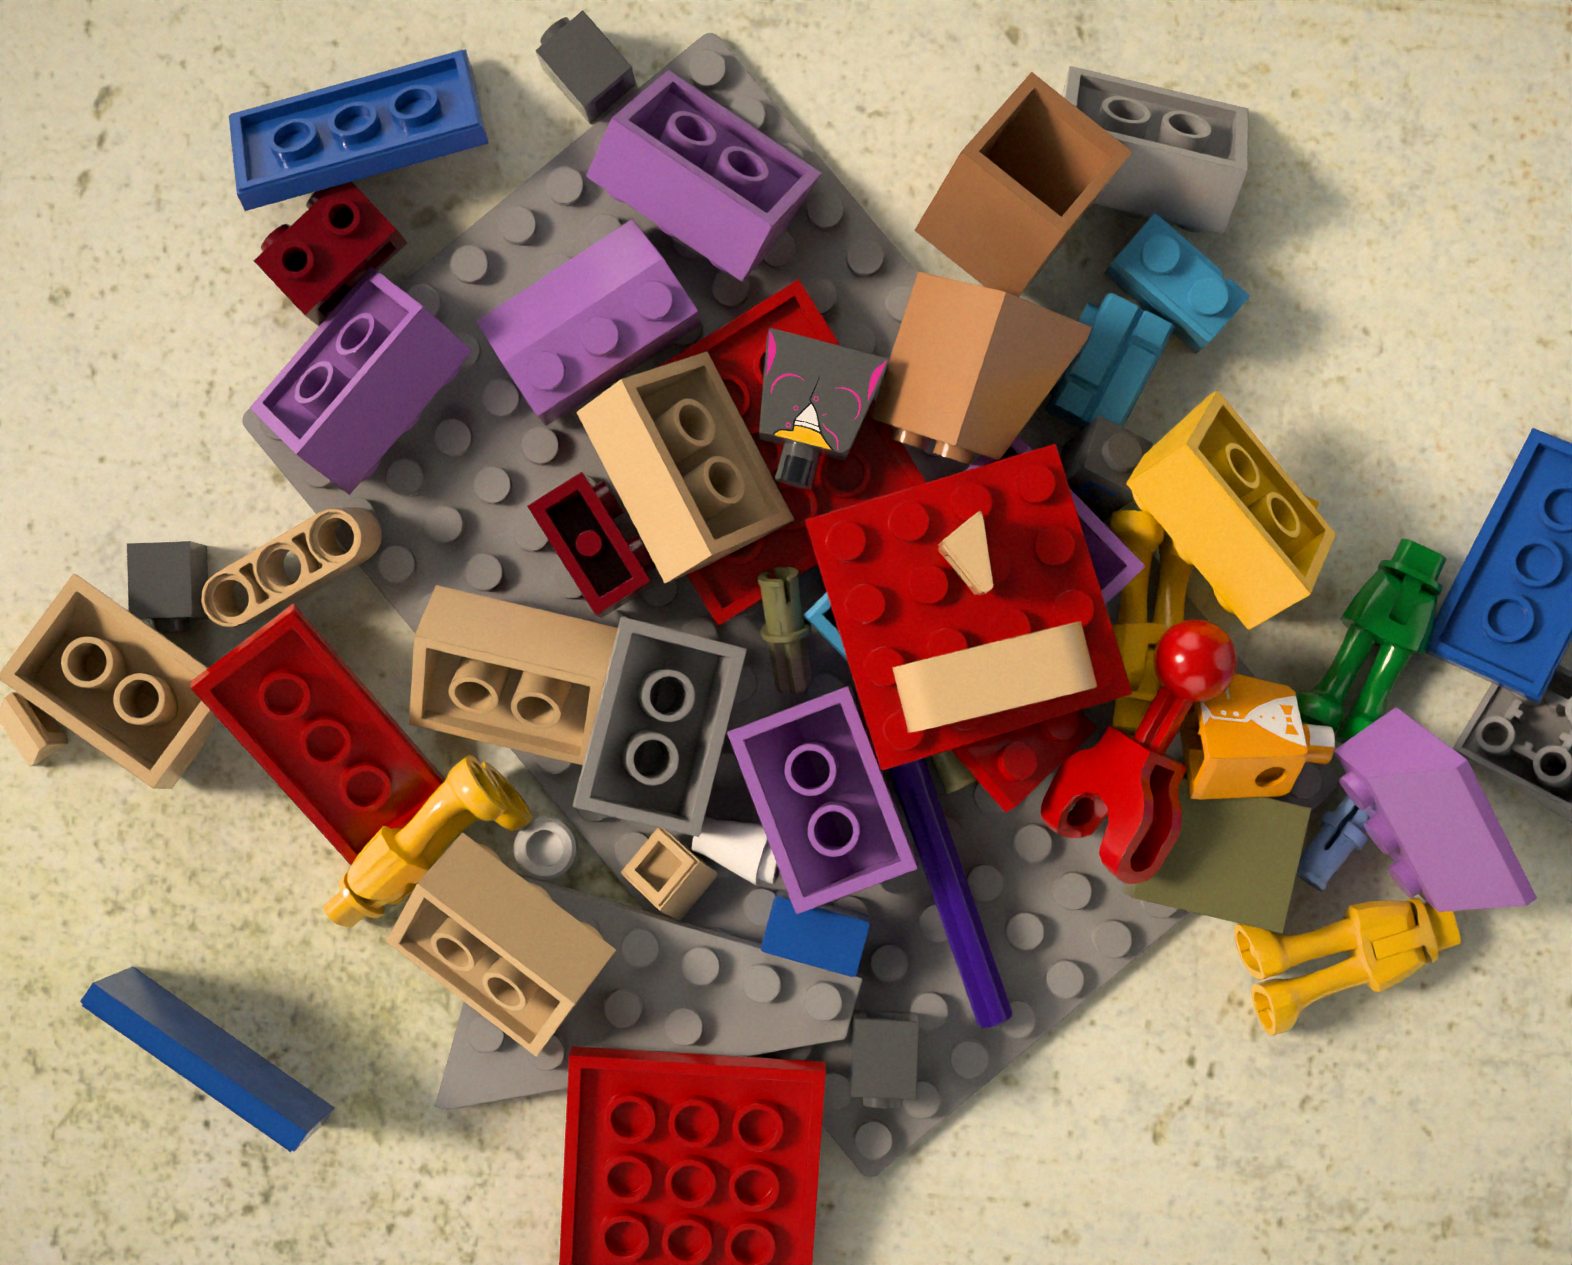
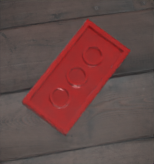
(318, 732)

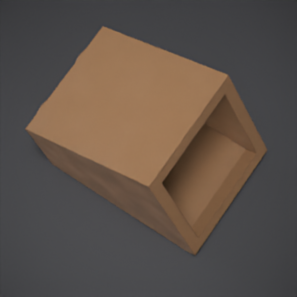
(1021, 187)
(971, 367)

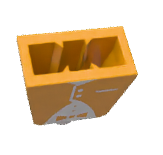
(1250, 742)

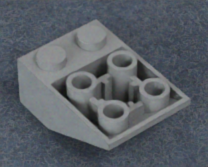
(1526, 741)

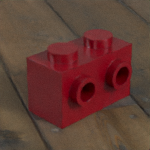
(328, 249)
(591, 545)

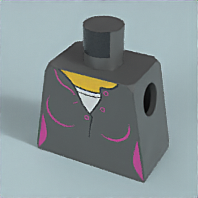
(814, 401)

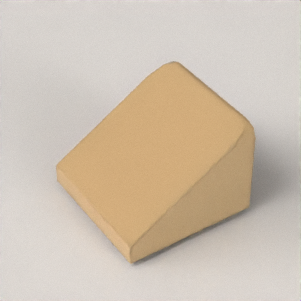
(968, 554)
(30, 729)
(669, 874)

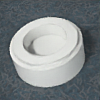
(546, 848)

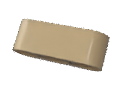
(264, 571)
(994, 677)

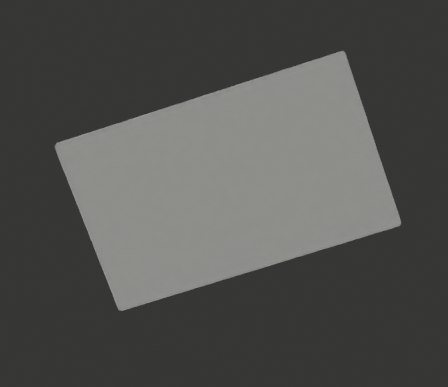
(459, 519)

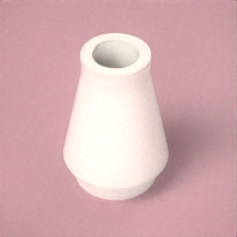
(738, 847)

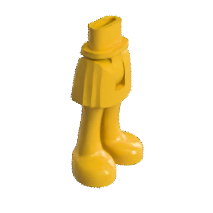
(1132, 632)
(399, 858)
(1383, 945)

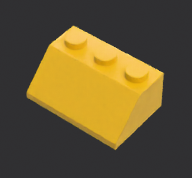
(1233, 512)

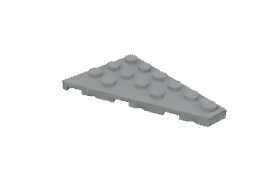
(660, 992)

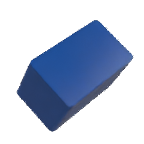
(818, 937)

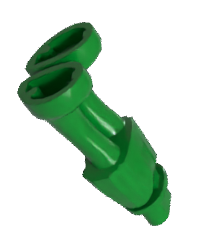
(1391, 612)

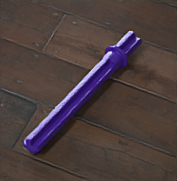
(951, 893)

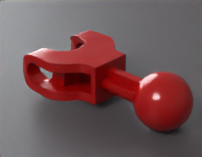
(1131, 773)

